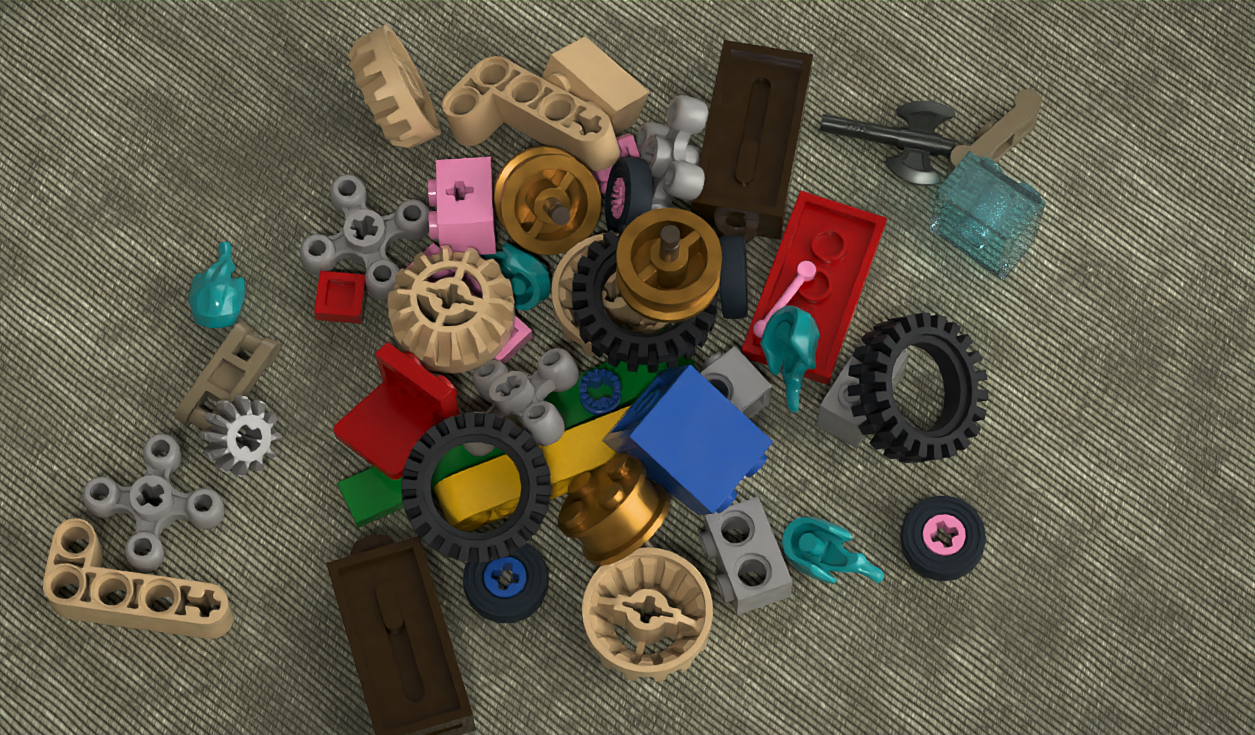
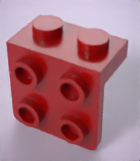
(396, 412)

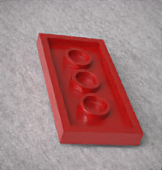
(842, 248)

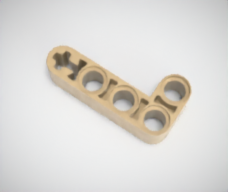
(506, 93)
(141, 589)

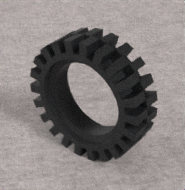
(617, 342)
(876, 391)
(533, 475)

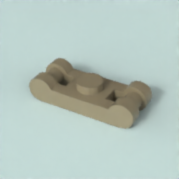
(998, 138)
(228, 374)

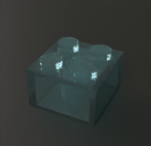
(987, 214)

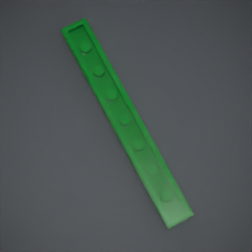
(374, 495)

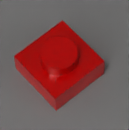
(340, 297)

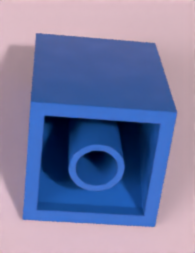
(690, 439)

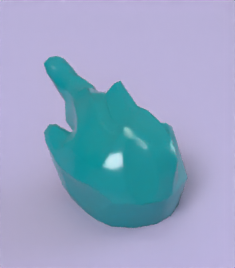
(526, 274)
(214, 295)
(792, 342)
(817, 548)

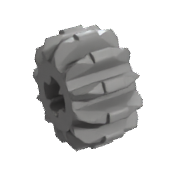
(224, 433)

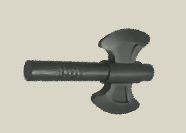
(916, 141)

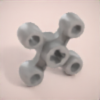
(670, 156)
(362, 224)
(523, 397)
(156, 486)

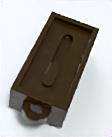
(752, 139)
(400, 639)

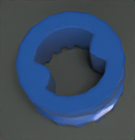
(595, 380)

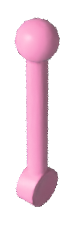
(805, 272)

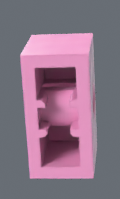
(463, 205)

